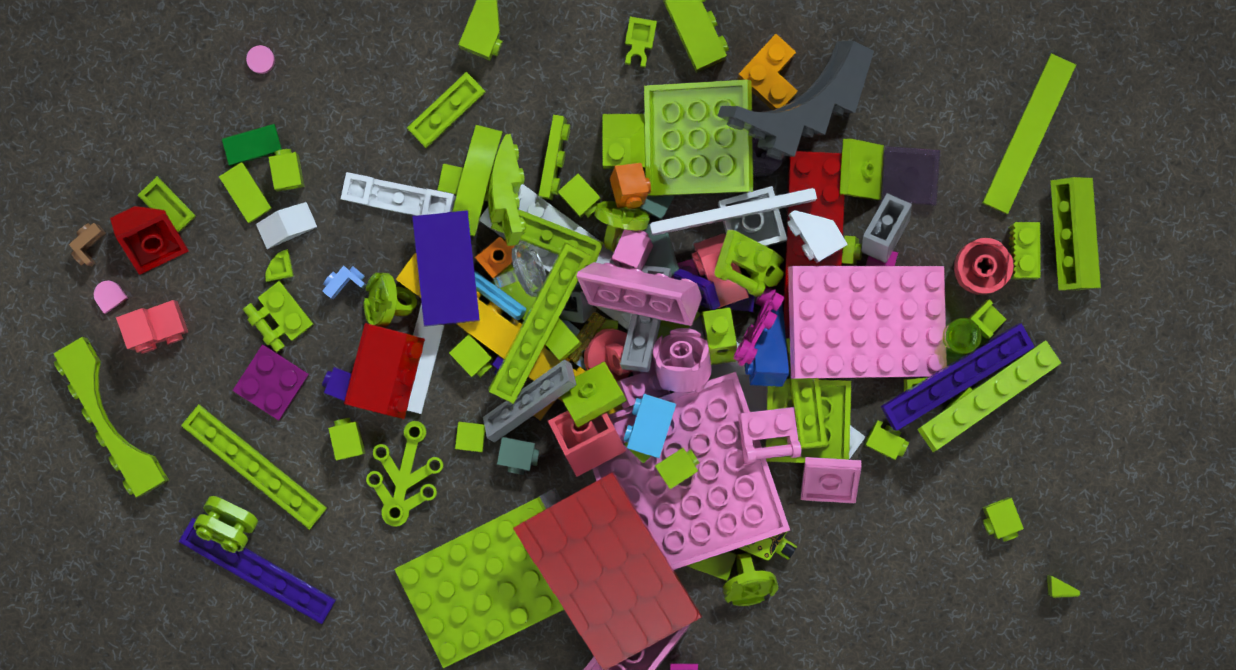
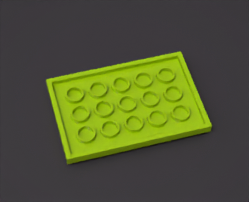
(478, 587)

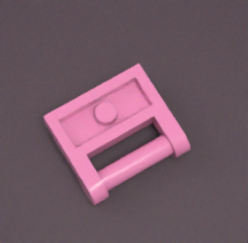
(769, 425)

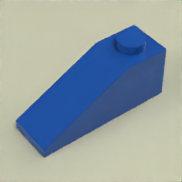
(771, 360)

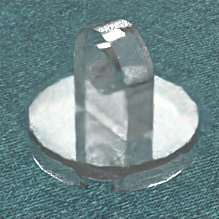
(527, 270)

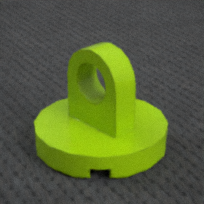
(618, 220)
(383, 302)
(749, 585)

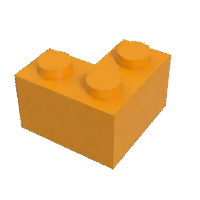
(765, 76)

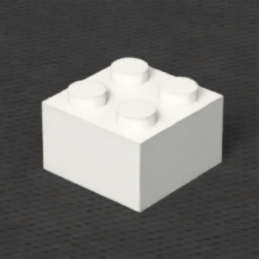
(762, 227)

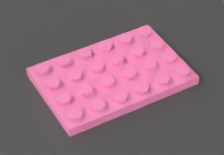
(866, 321)

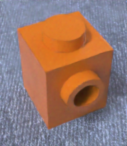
(630, 185)

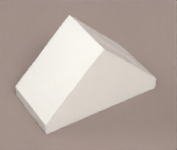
(286, 224)

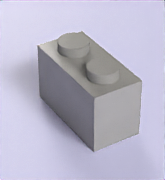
(886, 228)

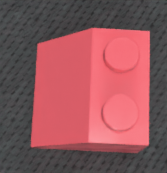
(588, 444)

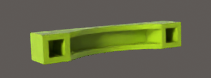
(82, 369)

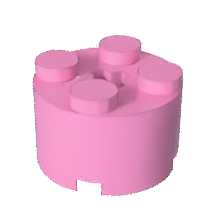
(682, 361)

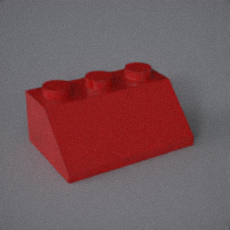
(384, 371)

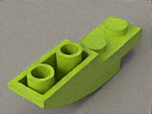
(503, 191)

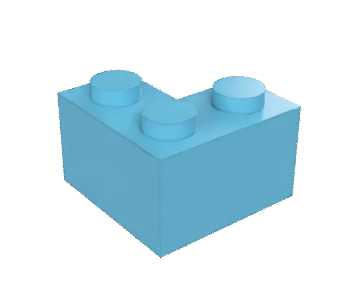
(650, 425)

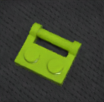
(748, 255)

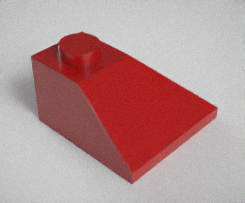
(147, 237)

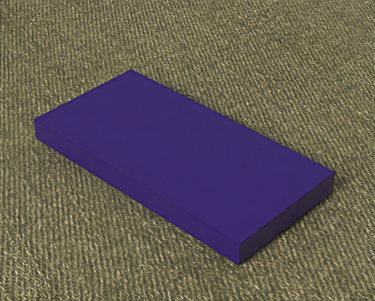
(445, 268)

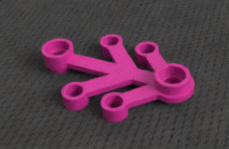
(768, 300)

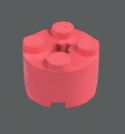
(995, 256)

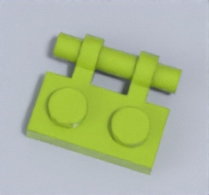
(286, 313)

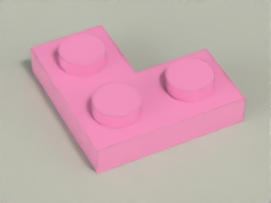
(641, 384)

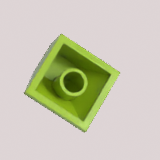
(623, 139)

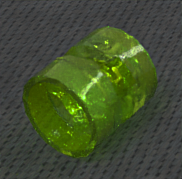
(961, 336)

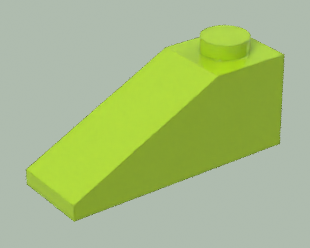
(482, 30)

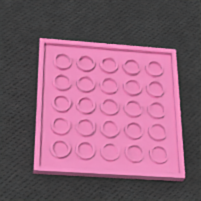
(721, 503)

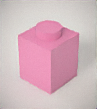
(632, 249)

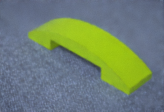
(477, 174)

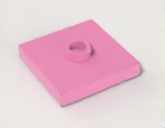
(830, 480)

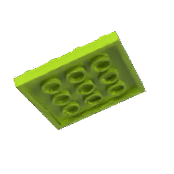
(691, 146)

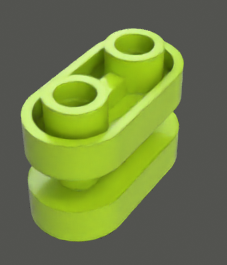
(225, 524)

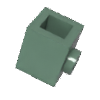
(517, 455)

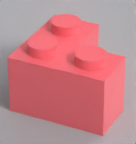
(706, 260)
(150, 326)

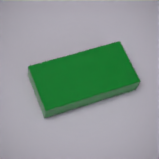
(252, 144)

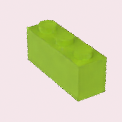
(697, 32)

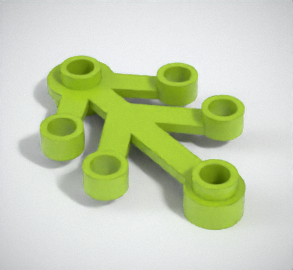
(404, 478)

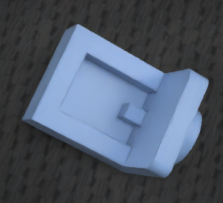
(336, 282)

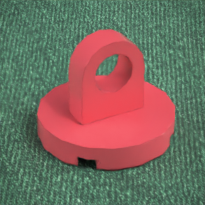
(607, 347)

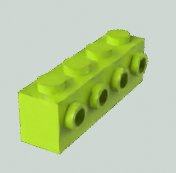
(1075, 233)

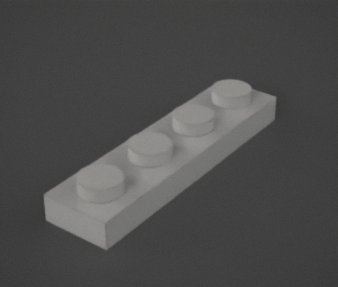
(642, 334)
(529, 401)

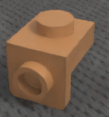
(86, 237)

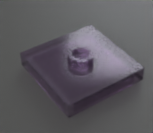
(911, 174)

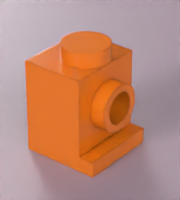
(488, 262)

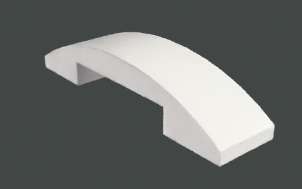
(395, 196)

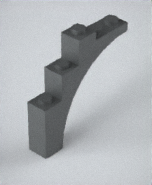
(833, 93)

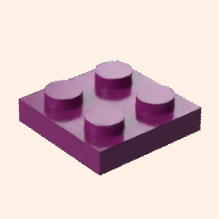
(270, 382)

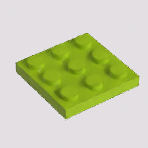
(836, 412)

